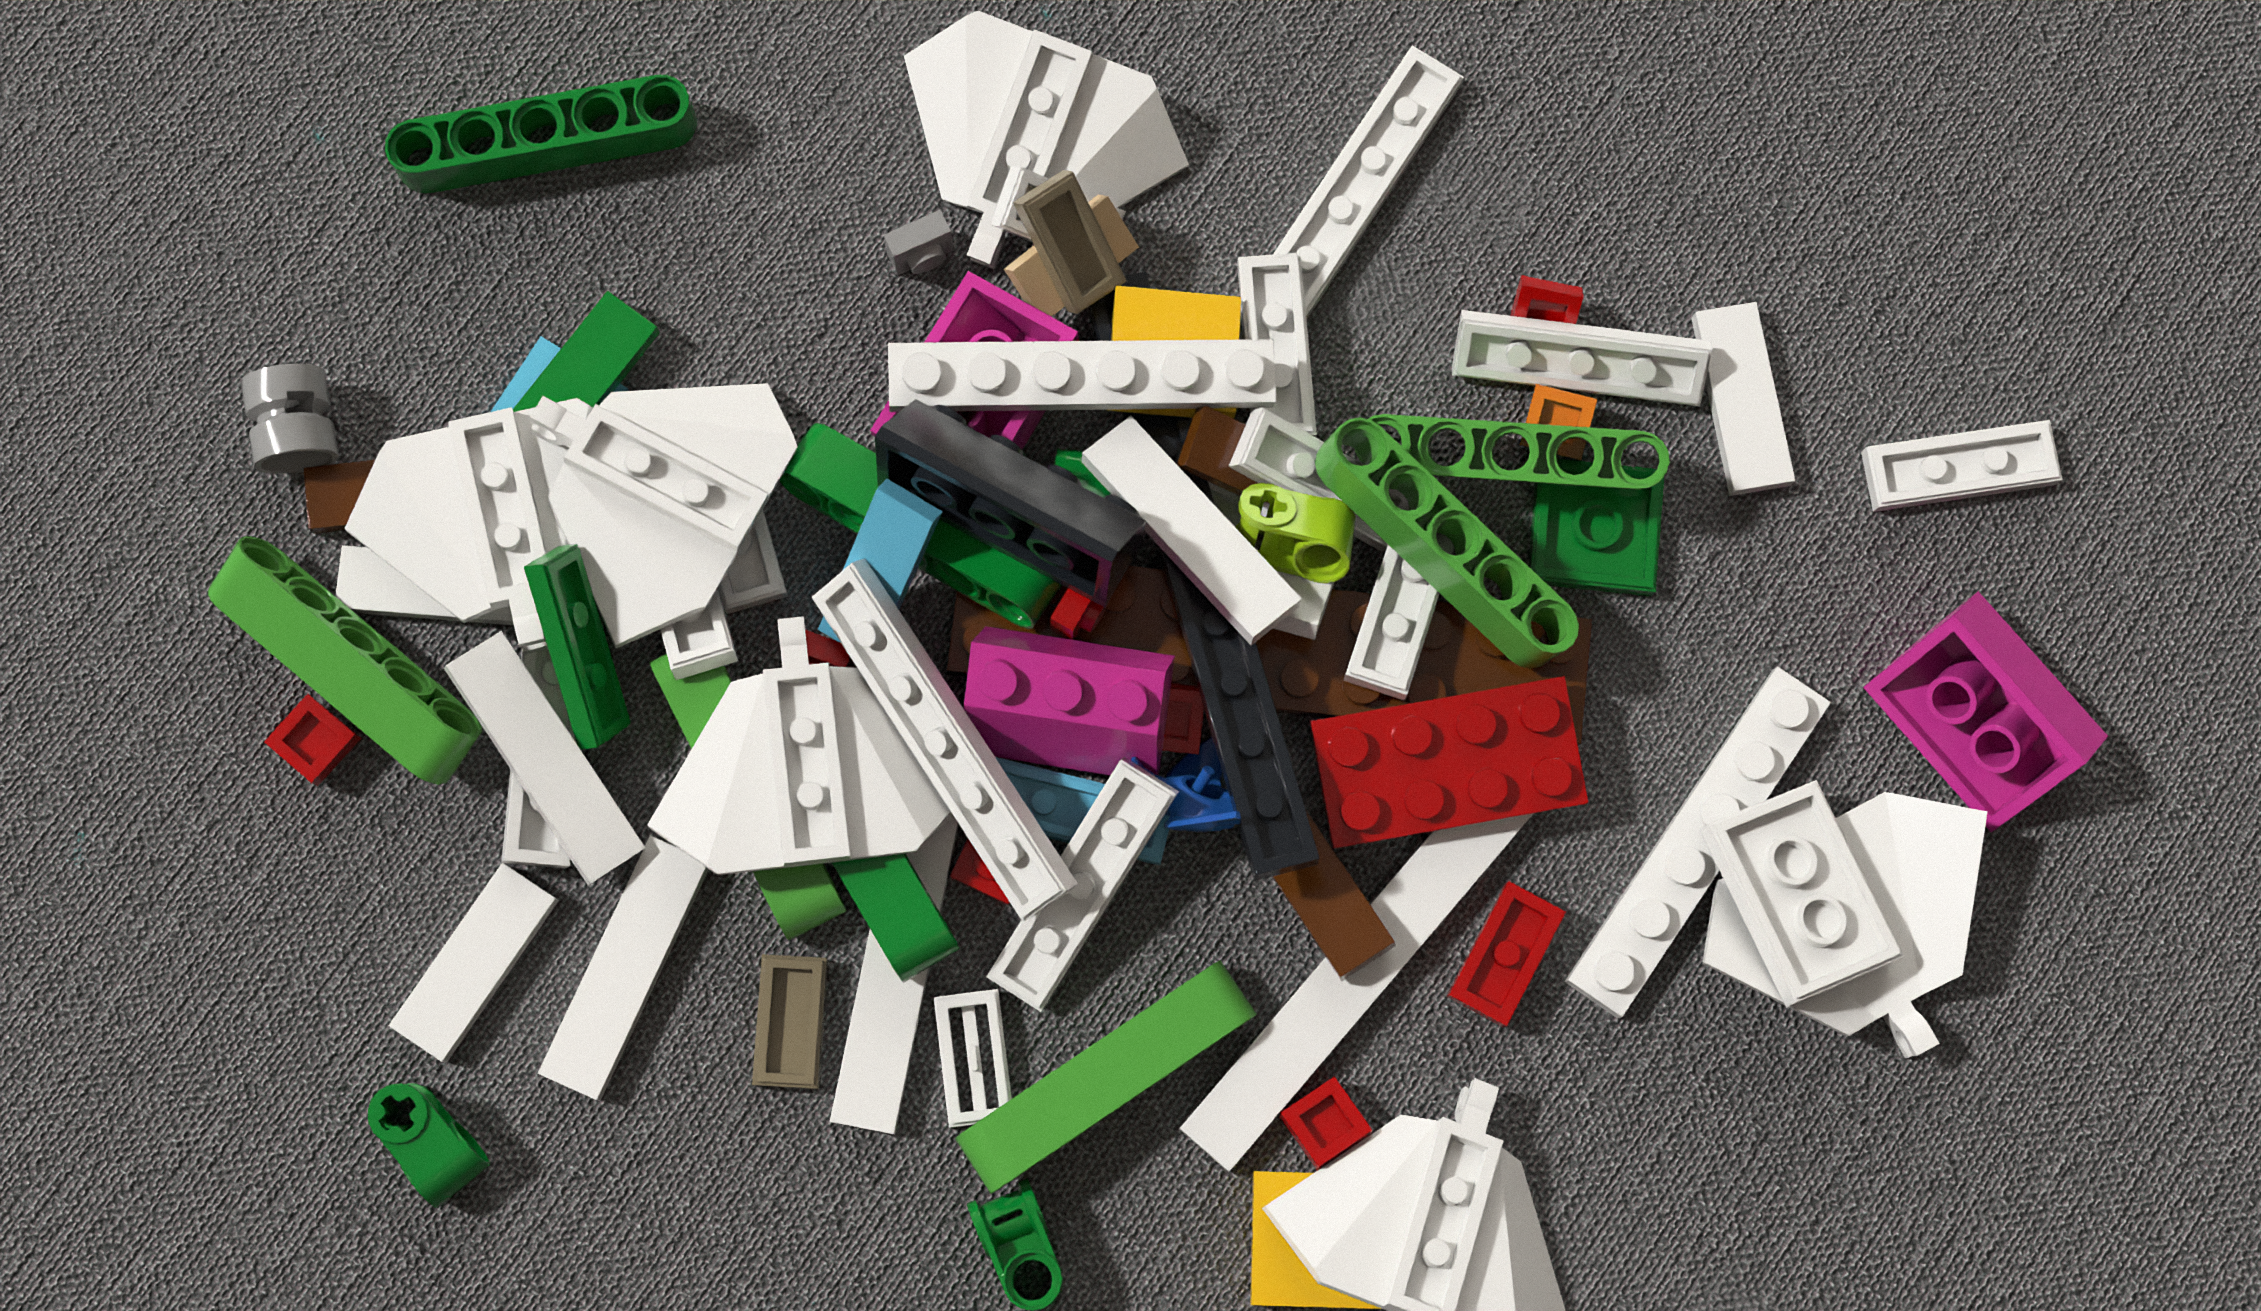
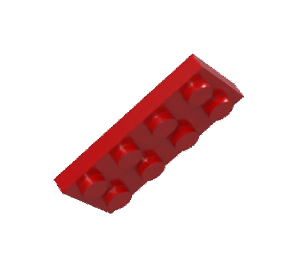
(1448, 762)

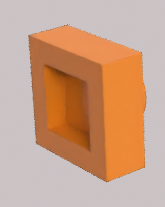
(1561, 408)

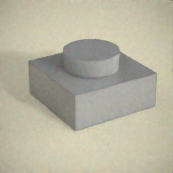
(919, 244)

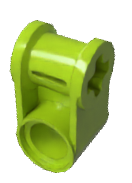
(1300, 532)

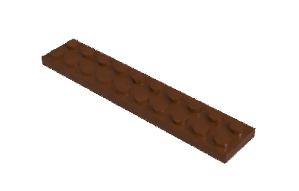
(1301, 671)

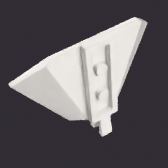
(1038, 103)
(663, 493)
(467, 513)
(798, 773)
(1924, 876)
(1424, 1218)

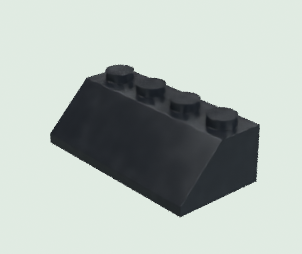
(1009, 500)

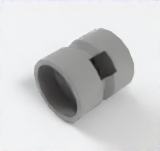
(288, 413)

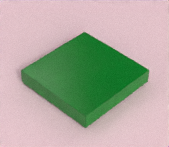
(1597, 534)

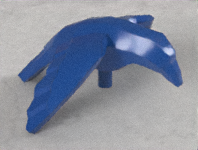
(1201, 800)

